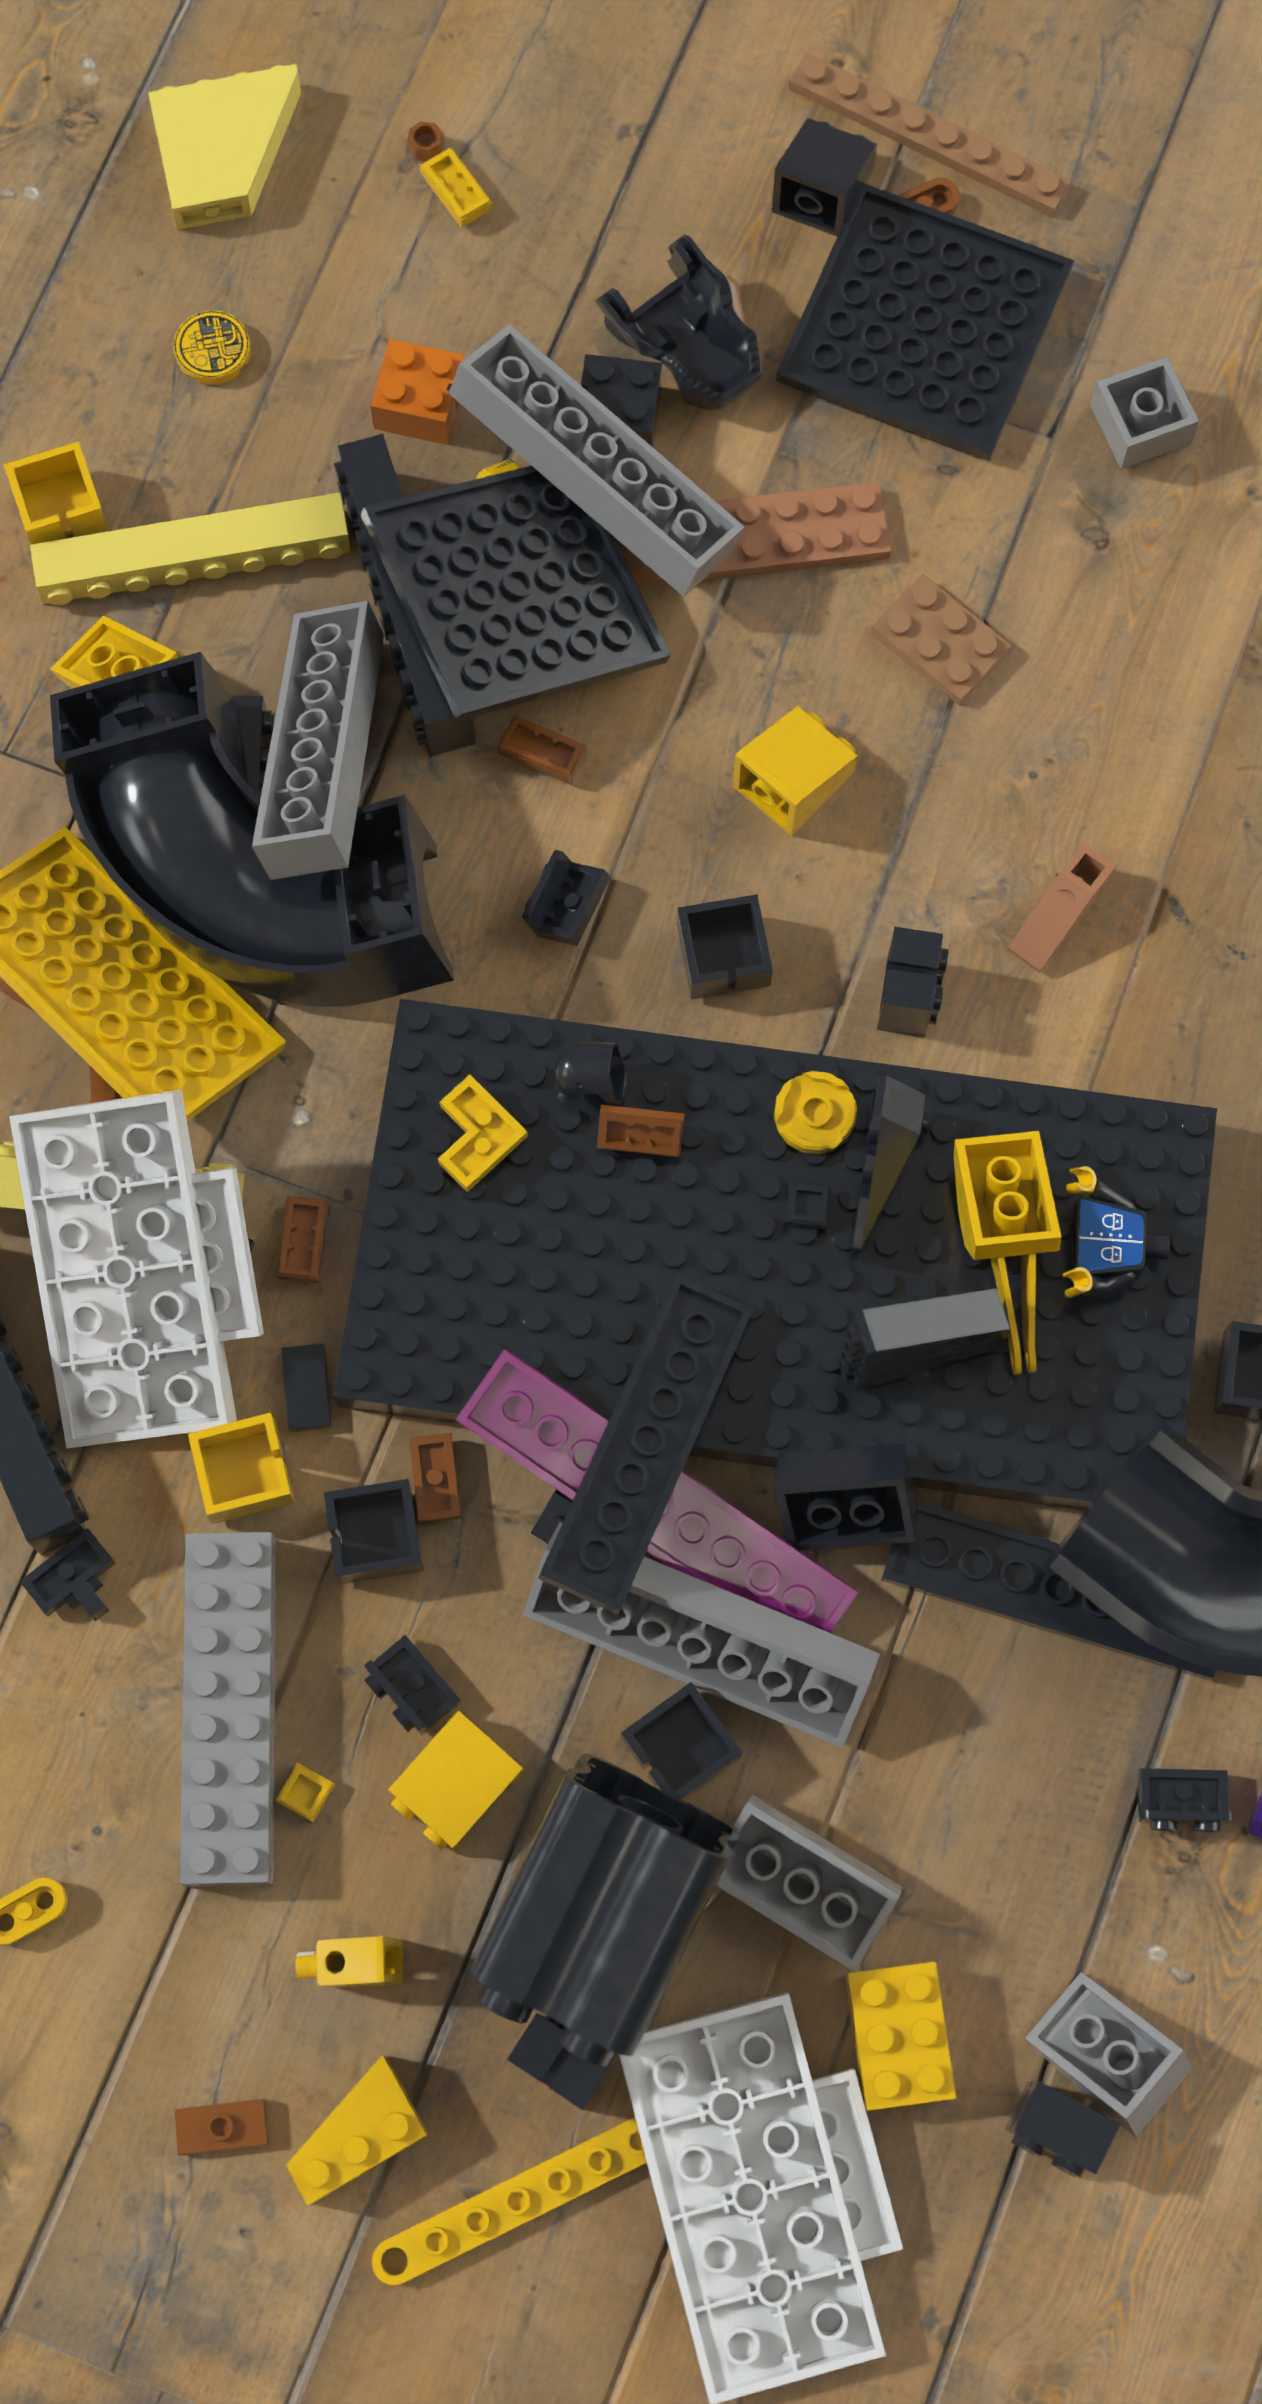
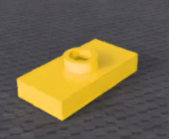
(456, 187)

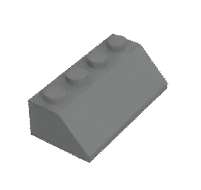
(807, 1884)

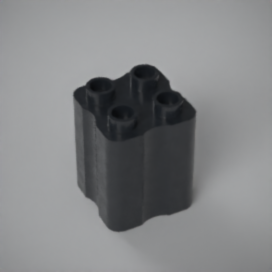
(602, 1909)

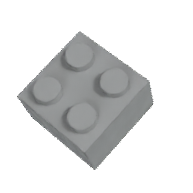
(1144, 412)

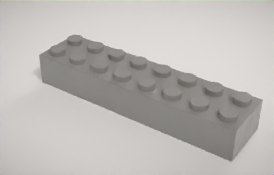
(595, 459)
(319, 741)
(721, 1646)
(228, 1710)

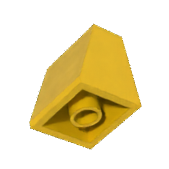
(793, 768)

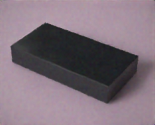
(306, 1387)

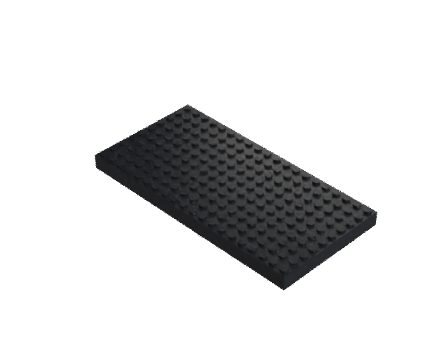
(579, 1244)

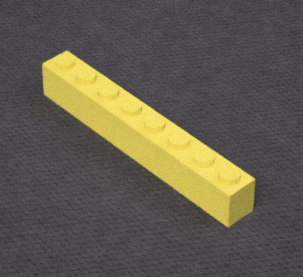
(190, 549)

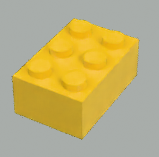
(900, 2036)

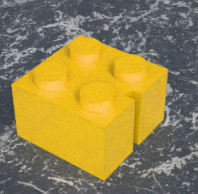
(56, 495)
(241, 1468)

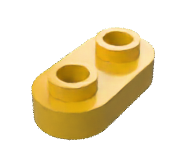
(26, 1911)

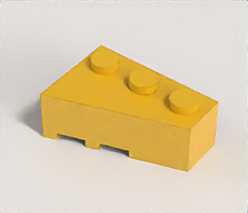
(358, 2135)

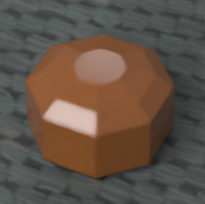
(425, 141)

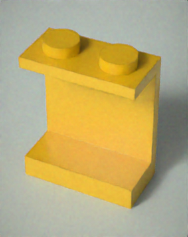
(454, 1781)

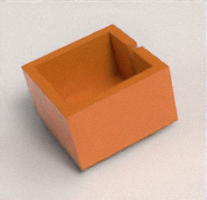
(414, 392)

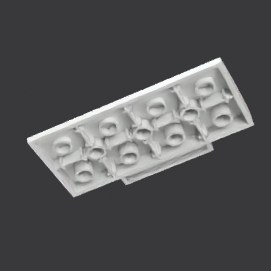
(134, 1267)
(762, 2195)

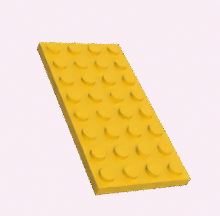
(117, 986)

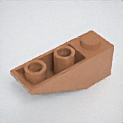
(1062, 907)

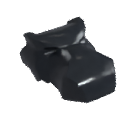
(690, 330)

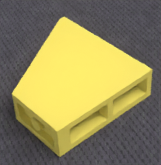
(222, 141)

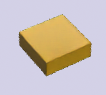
(305, 1792)

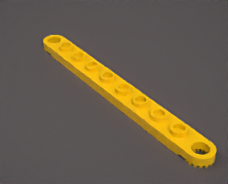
(514, 2202)

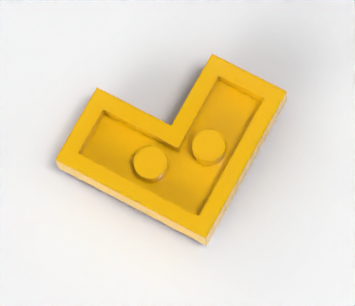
(488, 1135)

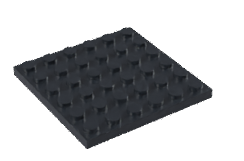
(925, 321)
(512, 590)

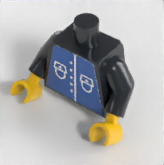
(1107, 1239)

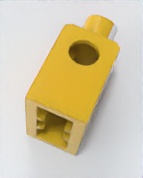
(367, 1962)

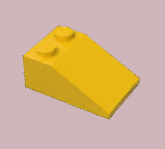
(107, 652)

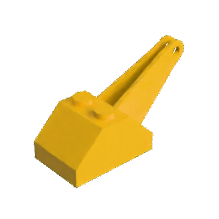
(1008, 1212)

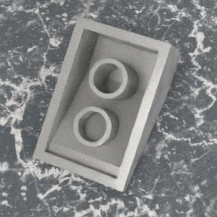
(1110, 2053)

